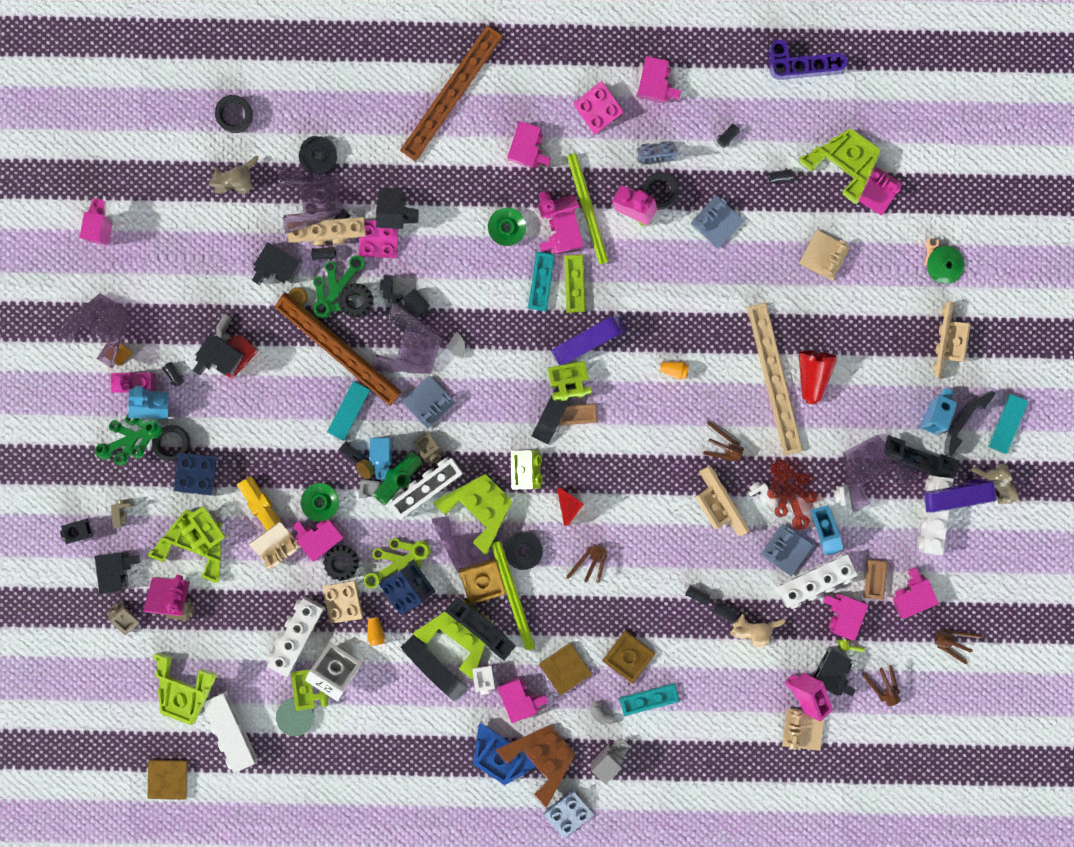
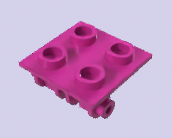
(598, 107)
(879, 191)
(550, 208)
(378, 241)
(167, 596)

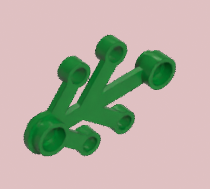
(334, 287)
(149, 430)

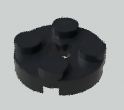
(319, 144)
(526, 561)

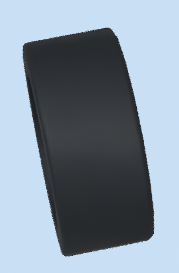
(219, 114)
(670, 180)
(184, 436)

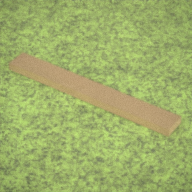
(774, 379)

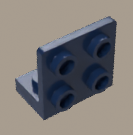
(195, 474)
(407, 588)

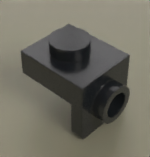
(386, 286)

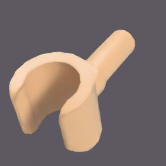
(930, 248)

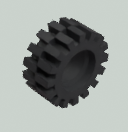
(344, 300)
(333, 571)

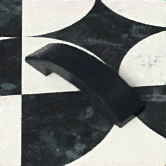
(551, 417)
(952, 441)
(918, 460)
(480, 627)
(433, 668)

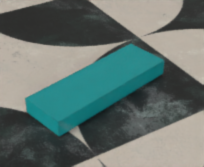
(541, 281)
(348, 411)
(1007, 424)
(649, 699)

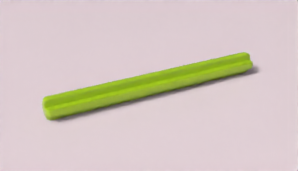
(587, 208)
(513, 595)

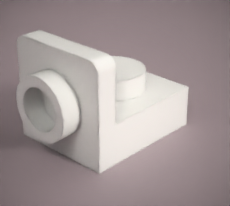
(756, 487)
(842, 495)
(483, 679)

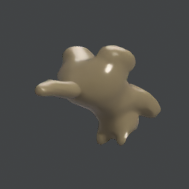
(236, 178)
(1002, 478)

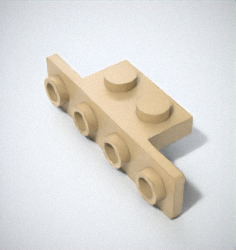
(330, 231)
(952, 342)
(718, 505)

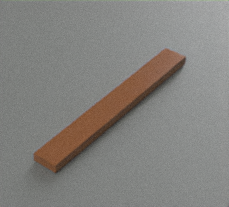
(451, 93)
(337, 349)

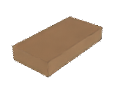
(579, 414)
(875, 579)

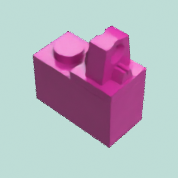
(653, 82)
(524, 149)
(635, 204)
(95, 224)
(566, 235)
(124, 381)
(318, 541)
(916, 597)
(848, 615)
(811, 695)
(517, 702)

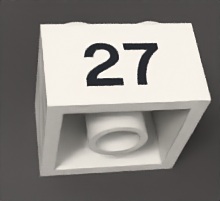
(333, 671)

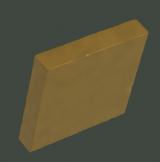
(482, 581)
(628, 656)
(565, 669)
(167, 779)

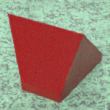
(569, 505)

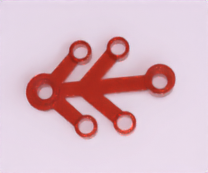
(789, 492)

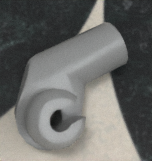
(222, 326)
(598, 714)

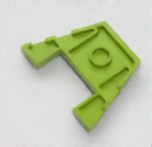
(852, 155)
(485, 502)
(175, 537)
(457, 633)
(178, 698)

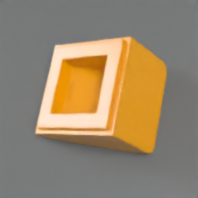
(123, 355)

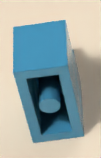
(147, 404)
(381, 455)
(826, 530)

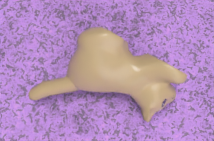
(757, 633)

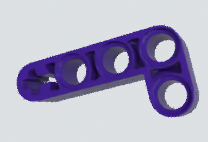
(806, 61)
(589, 339)
(960, 496)

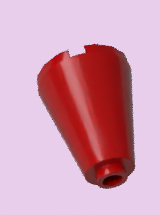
(815, 374)

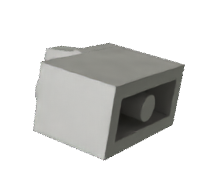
(609, 761)

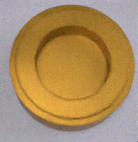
(299, 295)
(365, 469)

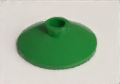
(502, 217)
(937, 264)
(310, 500)

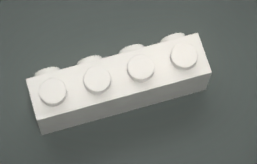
(431, 484)
(934, 524)
(816, 580)
(295, 637)
(229, 731)

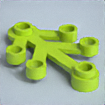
(398, 560)

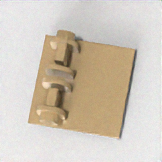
(824, 255)
(275, 545)
(343, 602)
(802, 731)

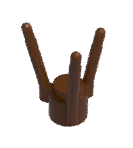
(732, 450)
(596, 554)
(944, 640)
(890, 693)

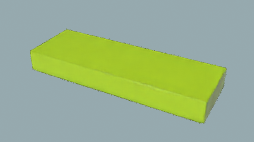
(574, 283)

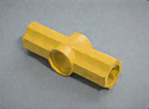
(258, 503)

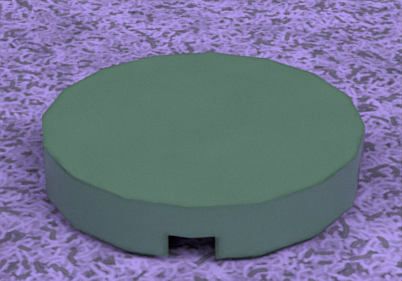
(292, 721)

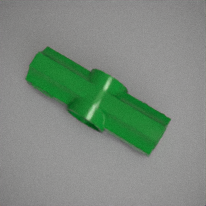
(403, 472)

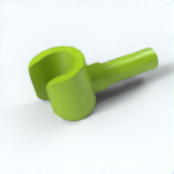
(843, 644)

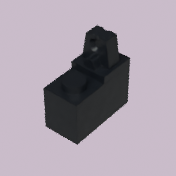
(392, 209)
(277, 262)
(217, 353)
(111, 570)
(832, 671)

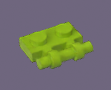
(568, 374)
(205, 526)
(303, 692)

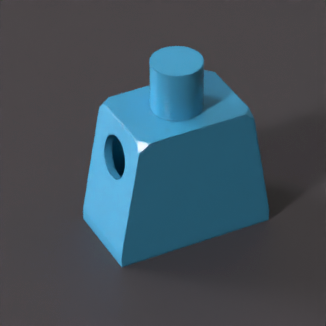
(939, 413)

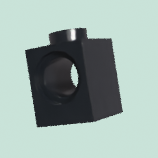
(84, 531)

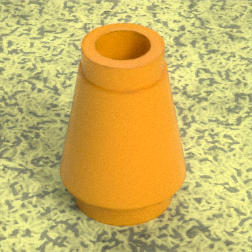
(675, 369)
(375, 633)

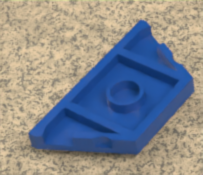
(490, 761)

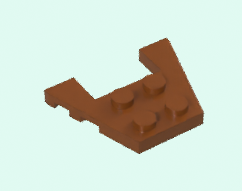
(547, 753)

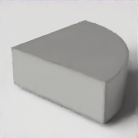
(457, 345)
(367, 488)

